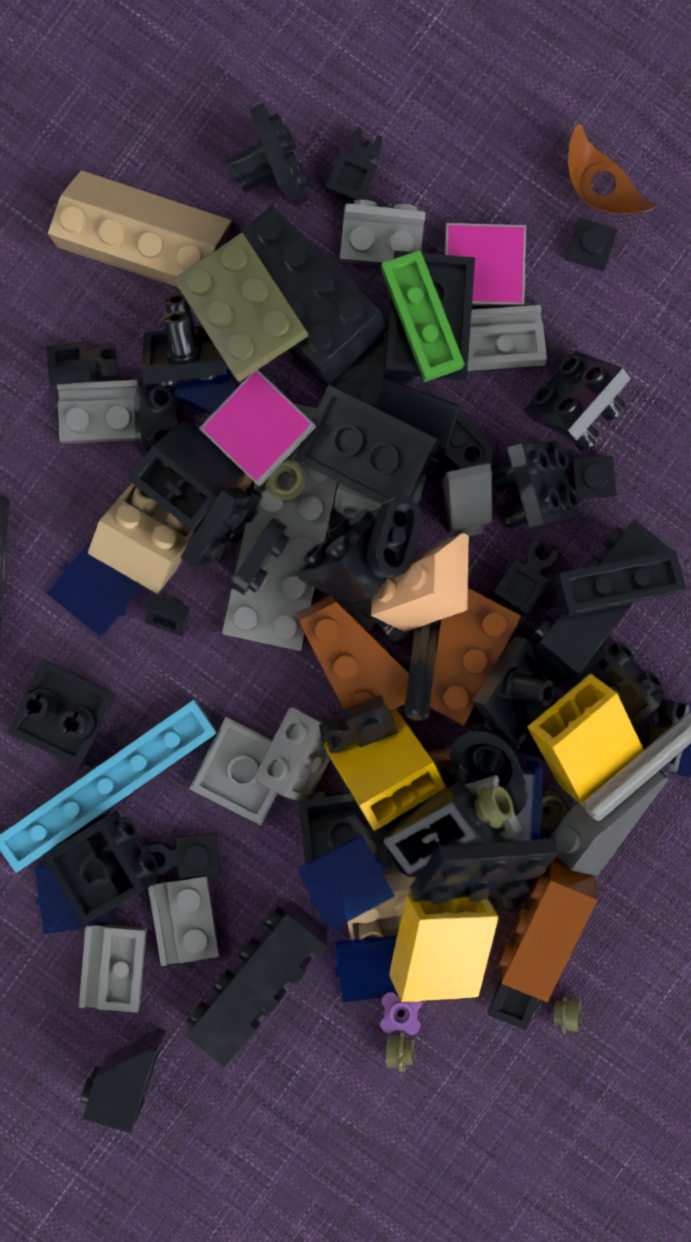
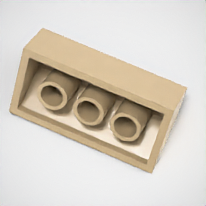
(134, 228)

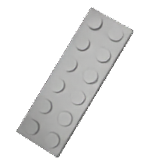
(271, 611)

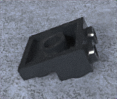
(334, 821)
(102, 867)

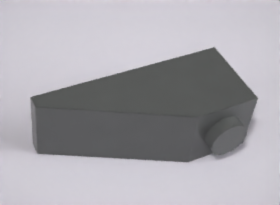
(467, 499)
(588, 843)

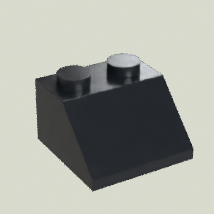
(120, 1086)

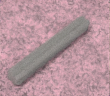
(639, 769)

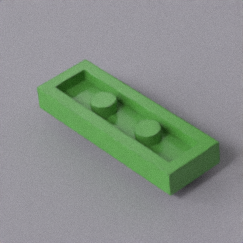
(422, 316)

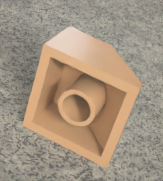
(429, 589)

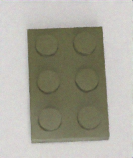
(240, 307)

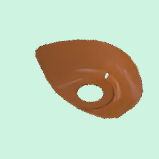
(586, 161)

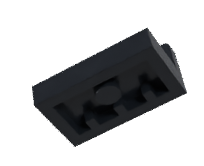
(637, 689)

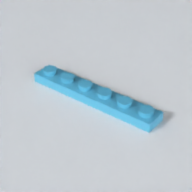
(105, 785)

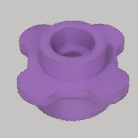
(392, 1021)

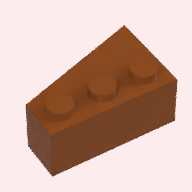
(467, 653)
(352, 657)
(547, 930)

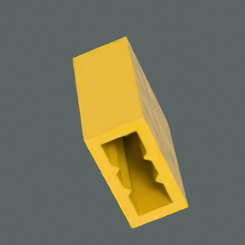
(586, 738)
(388, 774)
(442, 949)

